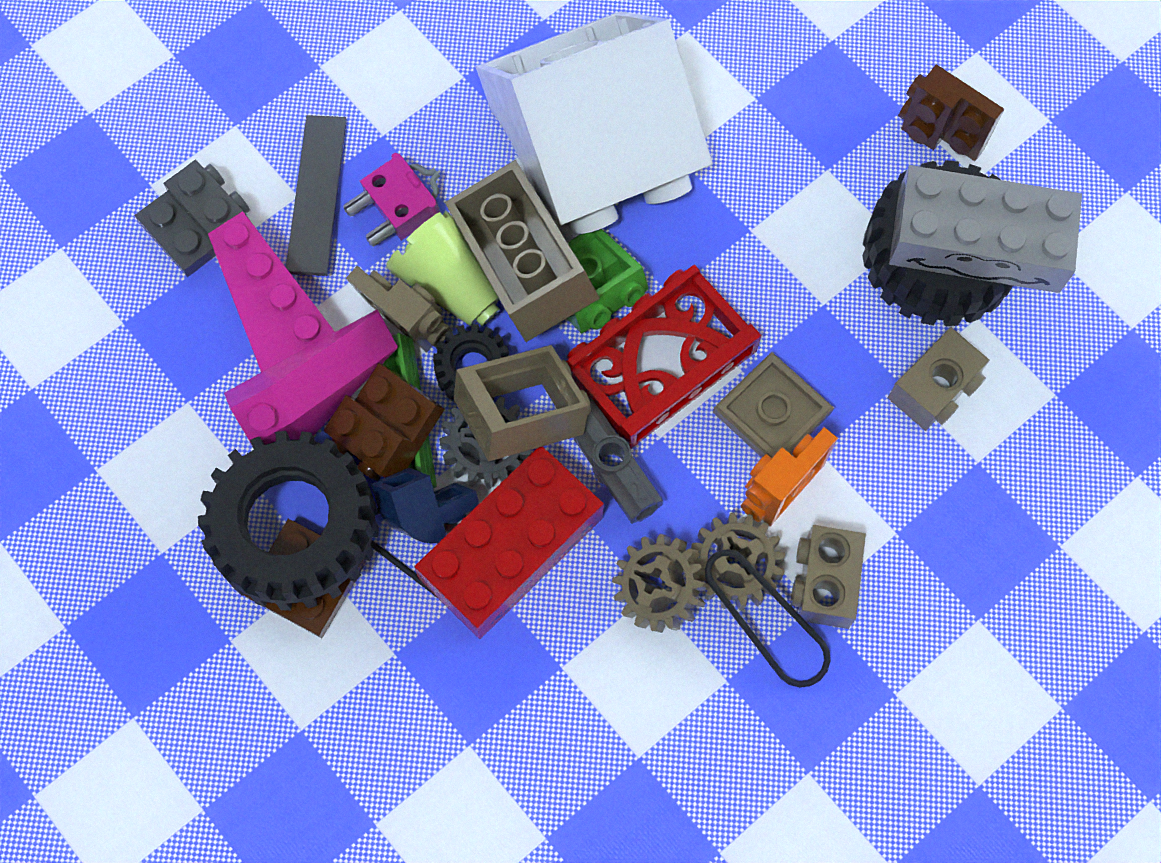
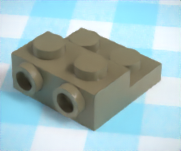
(405, 307)

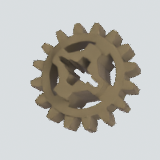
(760, 547)
(669, 568)

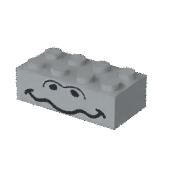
(986, 229)

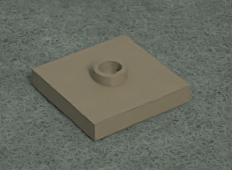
(772, 408)

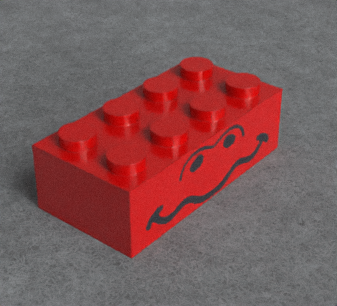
(510, 541)

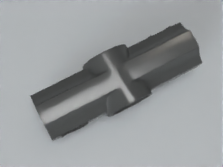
(625, 481)

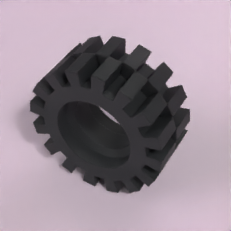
(460, 344)

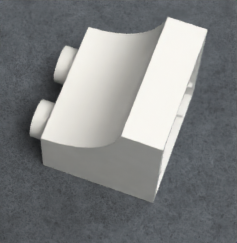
(599, 117)

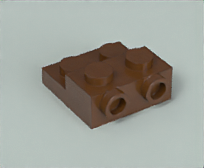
(949, 111)
(383, 423)

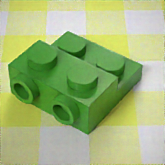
(613, 274)

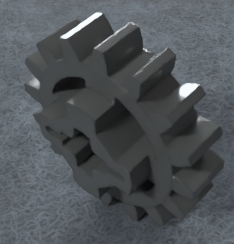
(463, 441)

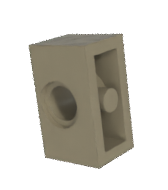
(948, 358)

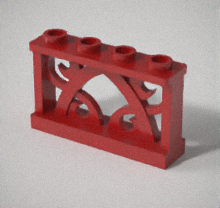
(654, 410)

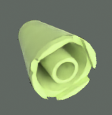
(447, 269)

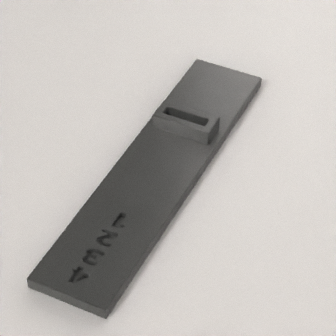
(316, 195)

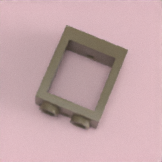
(498, 439)

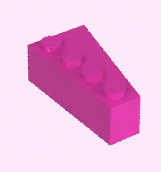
(266, 295)

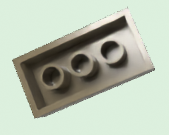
(521, 251)

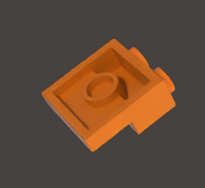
(783, 477)

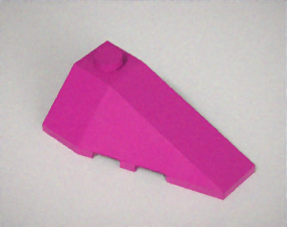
(312, 383)

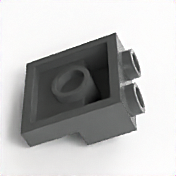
(188, 212)

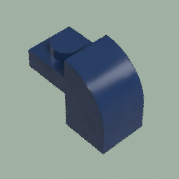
(414, 509)

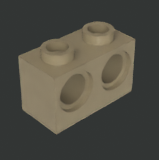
(838, 578)

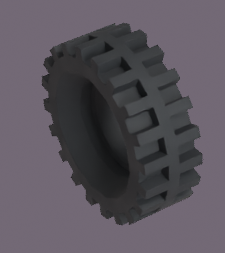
(307, 572)

